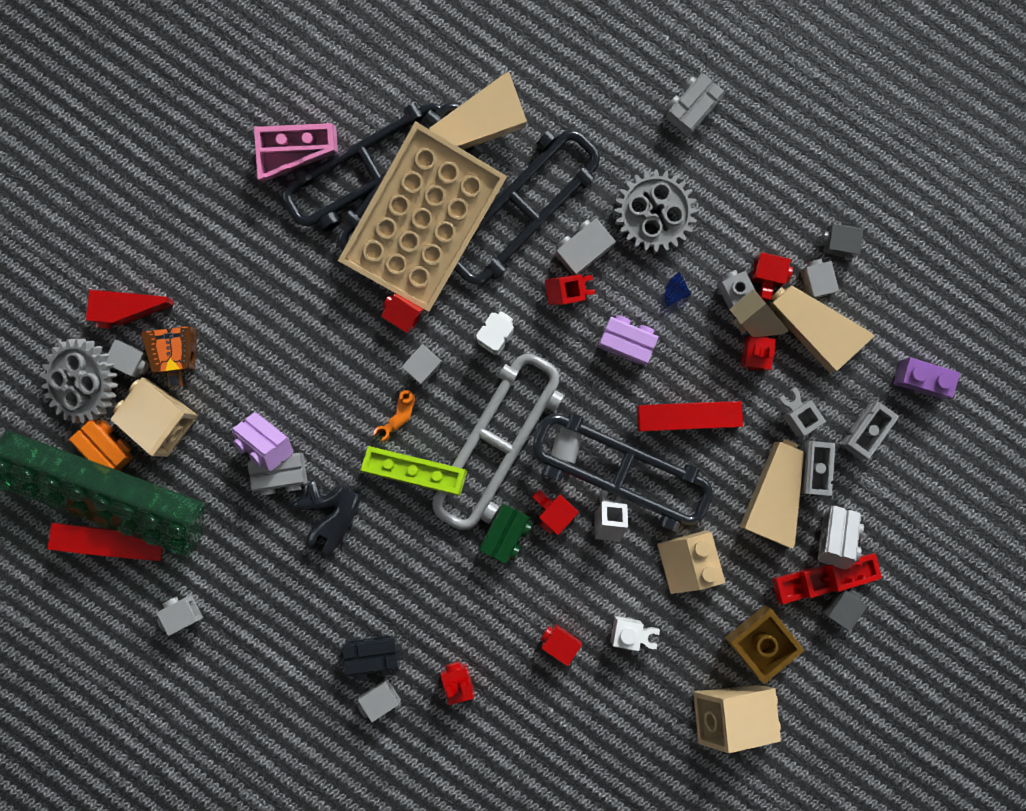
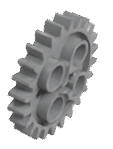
(635, 222)
(79, 380)

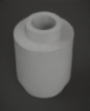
(566, 445)

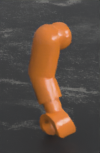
(402, 415)

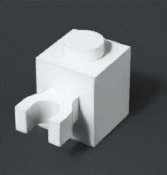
(630, 633)

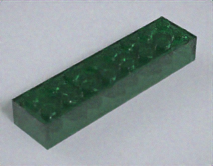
(100, 494)

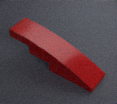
(689, 416)
(100, 542)
(825, 579)

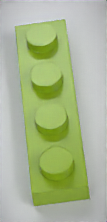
(414, 471)

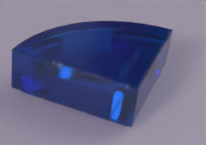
(676, 290)

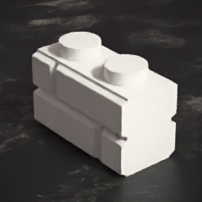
(496, 332)

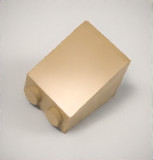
(153, 417)
(737, 717)

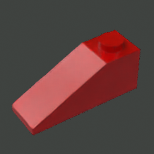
(119, 308)

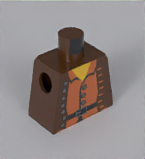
(171, 352)

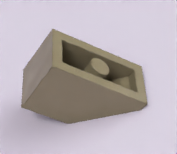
(756, 317)

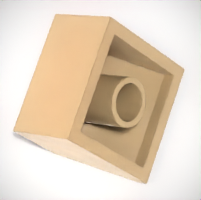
(691, 562)

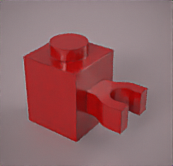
(770, 272)
(567, 289)
(758, 353)
(556, 512)
(457, 683)

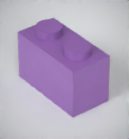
(926, 378)

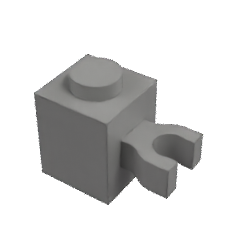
(803, 416)
(610, 519)

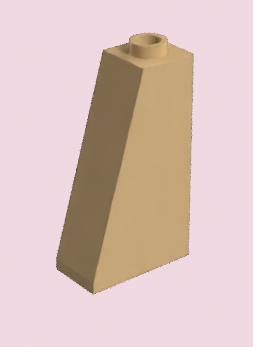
(484, 116)
(819, 328)
(776, 496)

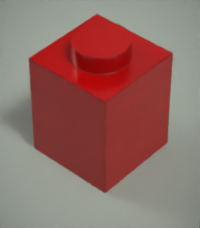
(401, 312)
(560, 644)

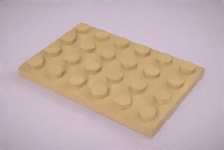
(422, 217)

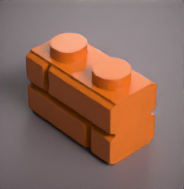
(101, 446)

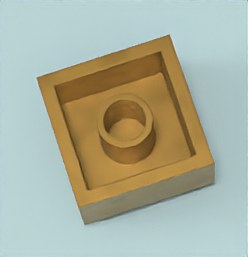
(764, 644)

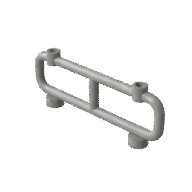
(549, 399)

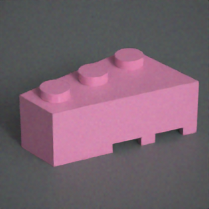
(291, 147)

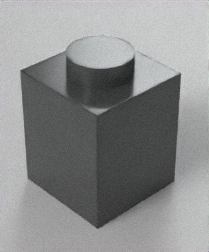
(842, 241)
(845, 608)

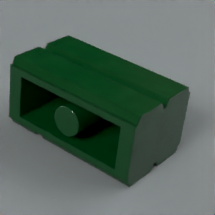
(505, 533)

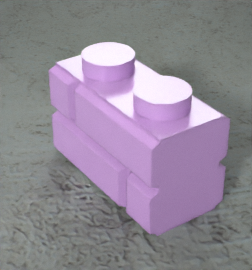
(628, 341)
(262, 442)

